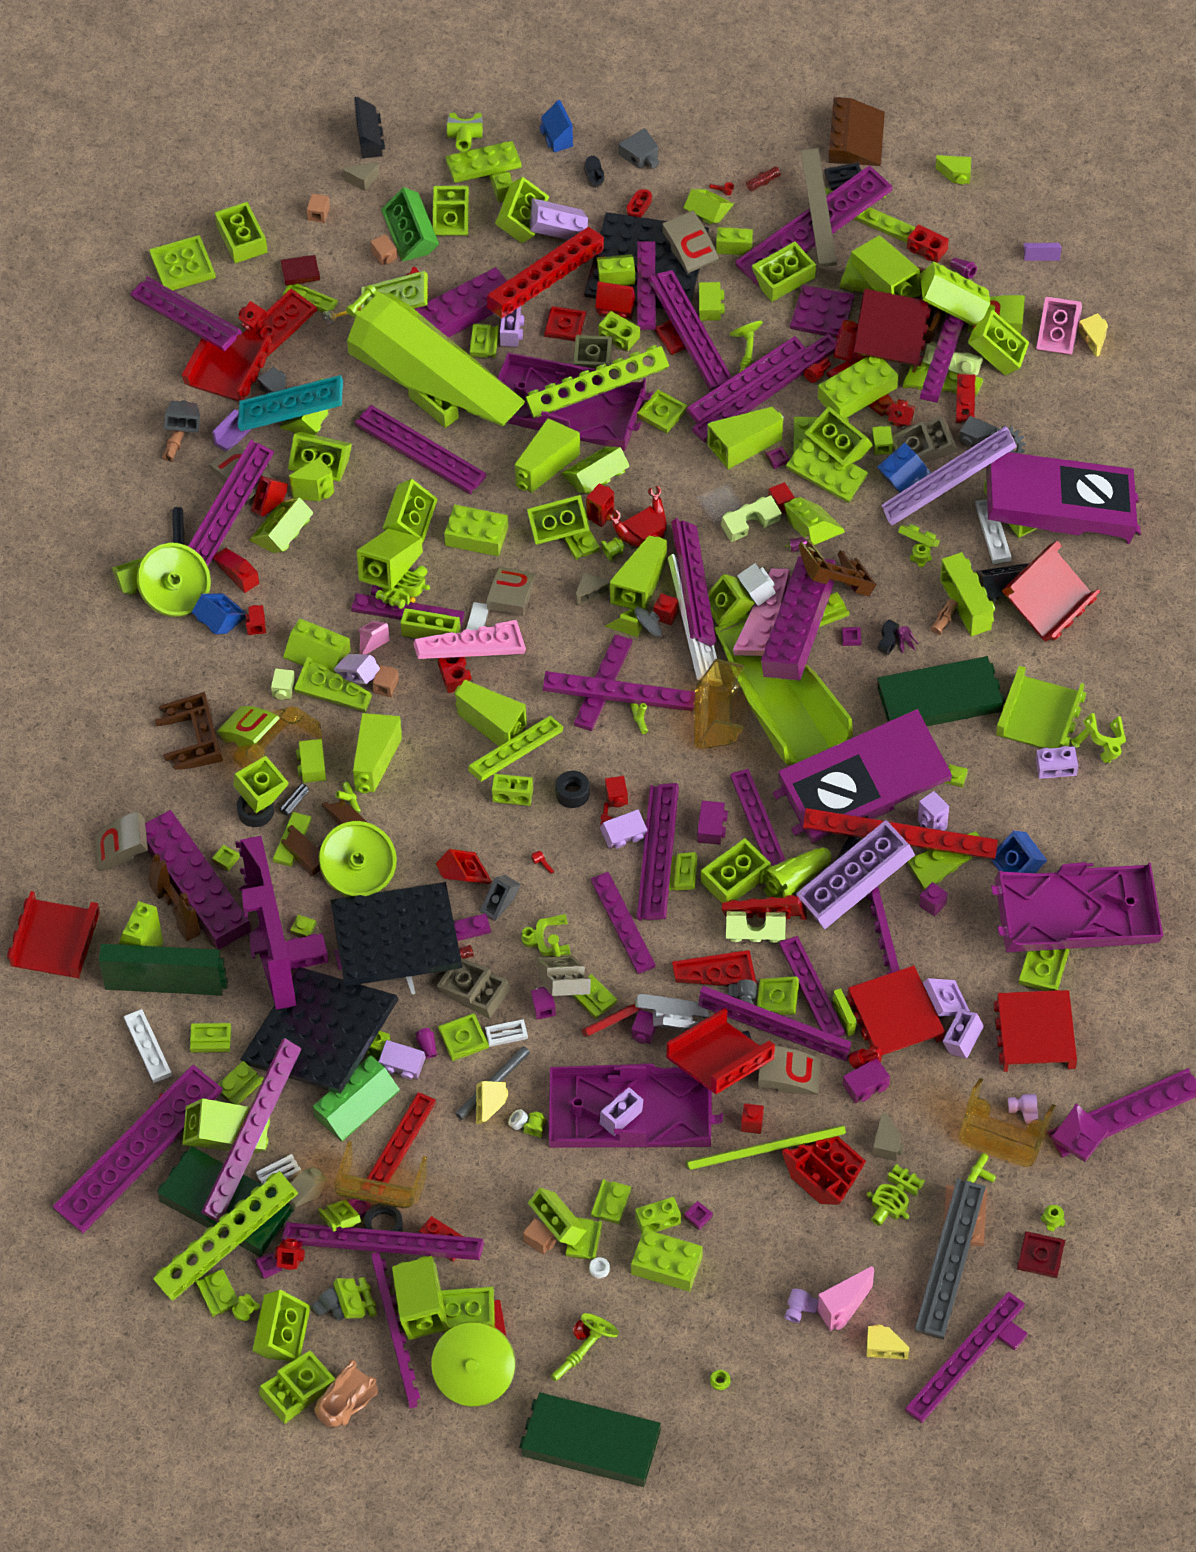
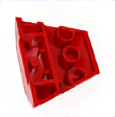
(824, 1168)

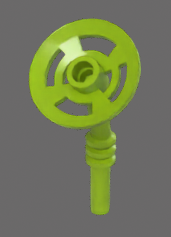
(747, 332)
(597, 1330)

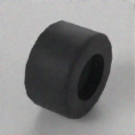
(572, 799)

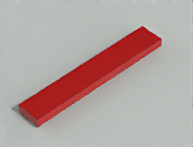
(402, 1138)

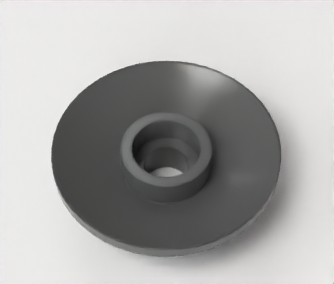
(649, 621)

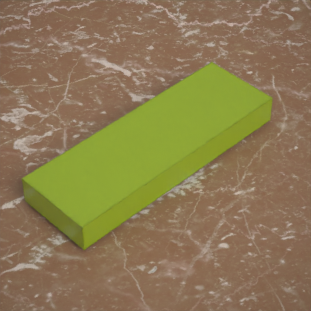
(320, 300)
(301, 823)

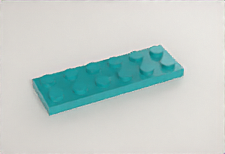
(290, 403)

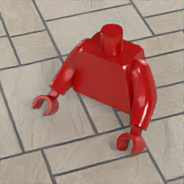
(645, 523)

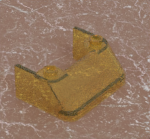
(713, 705)
(249, 754)
(1001, 1138)
(376, 1191)

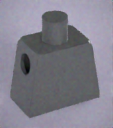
(640, 150)
(182, 416)

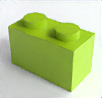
(734, 241)
(710, 301)
(312, 761)

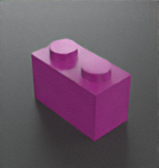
(711, 822)
(306, 951)
(866, 1081)

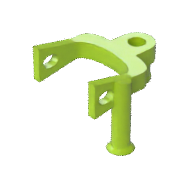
(1111, 745)
(534, 938)

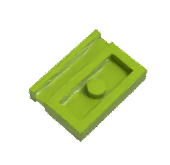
(484, 340)
(913, 532)
(582, 544)
(834, 610)
(683, 871)
(598, 1000)
(844, 1012)
(210, 1037)
(240, 1083)
(611, 1201)
(339, 1215)
(588, 1244)
(217, 1292)

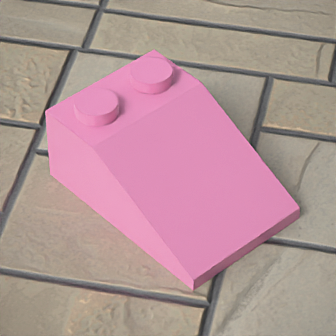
(1059, 325)
(842, 1300)

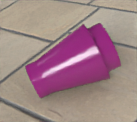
(965, 268)
(426, 1041)

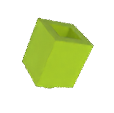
(882, 440)

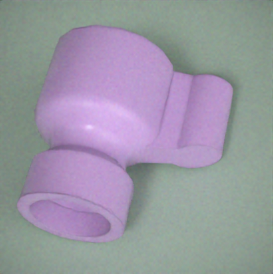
(1026, 1104)
(800, 1301)

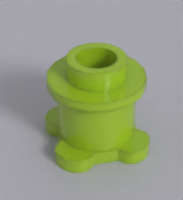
(612, 548)
(921, 554)
(535, 1123)
(1053, 1217)
(244, 1307)

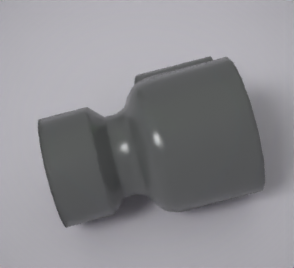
(743, 990)
(328, 1302)

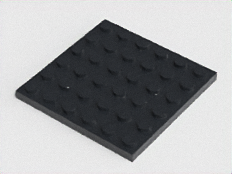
(621, 238)
(395, 934)
(329, 1025)

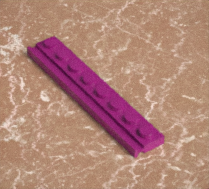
(186, 313)
(690, 329)
(420, 449)
(230, 500)
(693, 582)
(658, 852)
(775, 1023)
(1142, 1104)

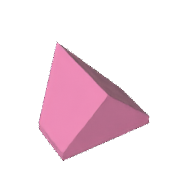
(373, 636)

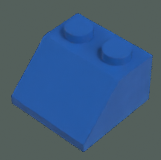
(557, 128)
(903, 468)
(218, 612)
(1019, 854)

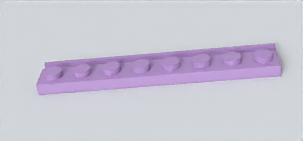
(949, 475)

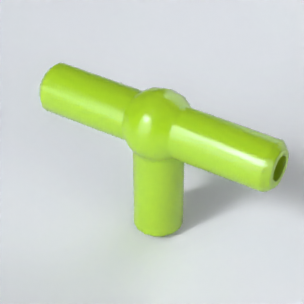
(639, 716)
(349, 796)
(977, 1170)

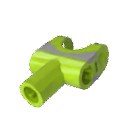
(464, 130)

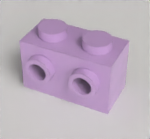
(510, 328)
(357, 668)
(1056, 762)
(933, 812)
(623, 829)
(963, 1033)
(402, 1060)
(621, 1111)

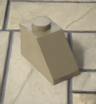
(887, 1140)
(308, 1185)

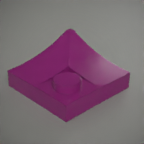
(1080, 1133)

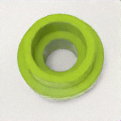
(720, 1374)

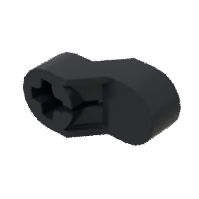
(594, 171)
(888, 641)

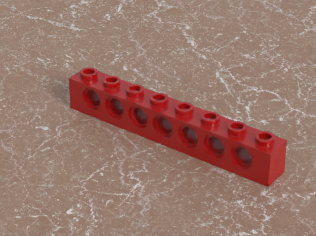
(545, 272)

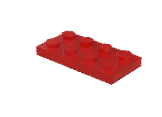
(284, 318)

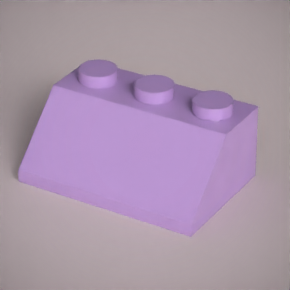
(556, 219)

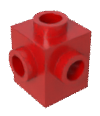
(254, 311)
(907, 413)
(289, 1254)

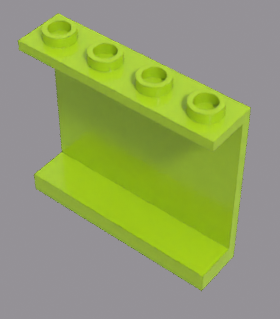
(1039, 712)

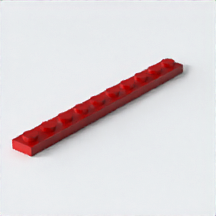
(913, 835)

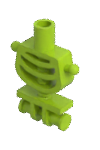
(409, 586)
(885, 1201)

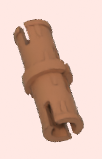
(173, 445)
(944, 616)

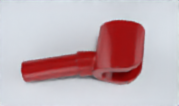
(727, 189)
(604, 817)
(538, 857)

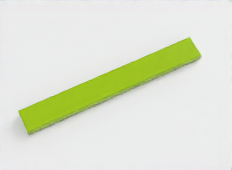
(765, 1147)

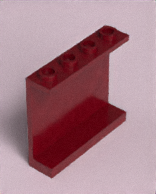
(891, 328)

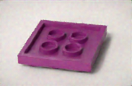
(821, 310)

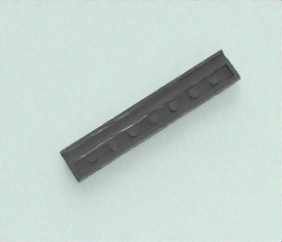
(950, 1258)

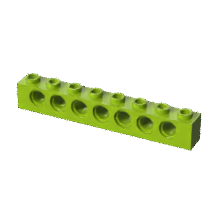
(655, 353)
(222, 1246)

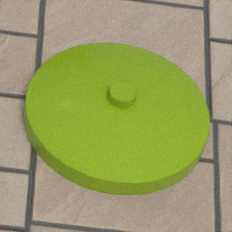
(172, 579)
(357, 859)
(473, 1364)

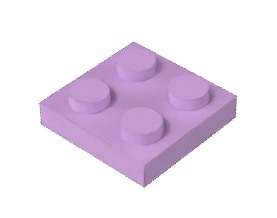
(945, 996)

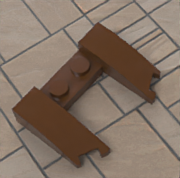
(850, 572)
(199, 711)
(304, 850)
(161, 886)

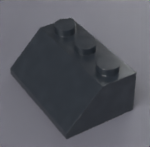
(369, 129)
(998, 578)

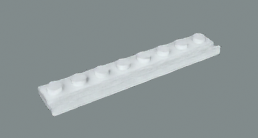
(701, 653)

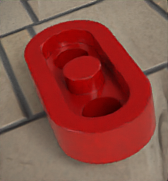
(638, 205)

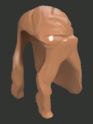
(345, 1396)

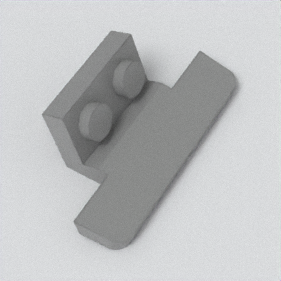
(671, 1012)

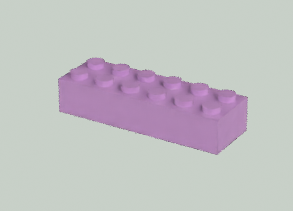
(855, 874)

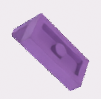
(1042, 251)
(228, 433)

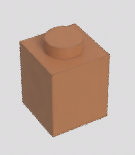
(318, 208)
(383, 250)
(385, 681)
(539, 1236)

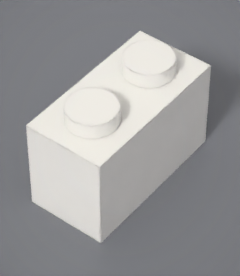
(757, 583)

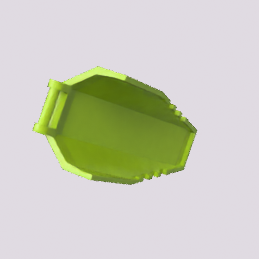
(423, 359)
(795, 714)

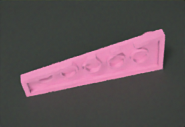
(762, 618)
(496, 640)

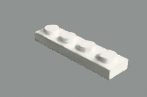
(993, 535)
(147, 1046)

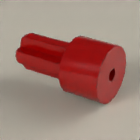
(816, 371)
(861, 1057)

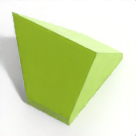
(627, 624)

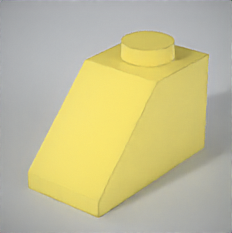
(1093, 332)
(489, 1099)
(885, 1343)

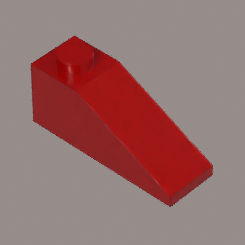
(237, 569)

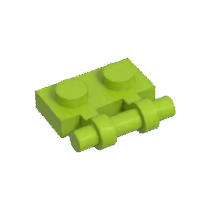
(350, 1300)

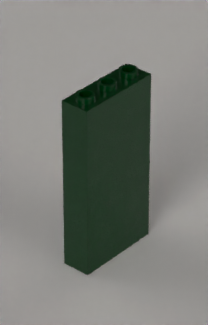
(943, 692)
(162, 969)
(189, 1189)
(590, 1439)

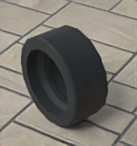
(253, 821)
(383, 1209)

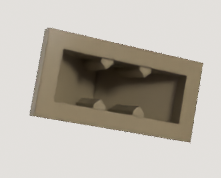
(361, 175)
(591, 588)

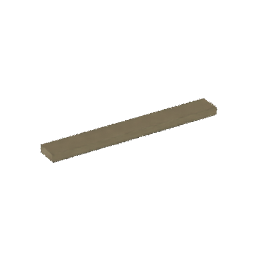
(818, 207)

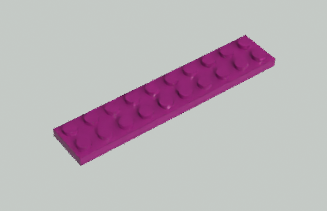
(843, 206)
(134, 1151)

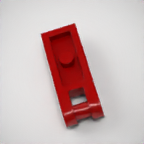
(965, 396)

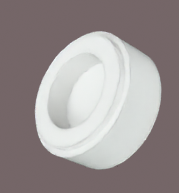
(517, 1119)
(599, 1267)

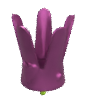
(794, 542)
(905, 634)

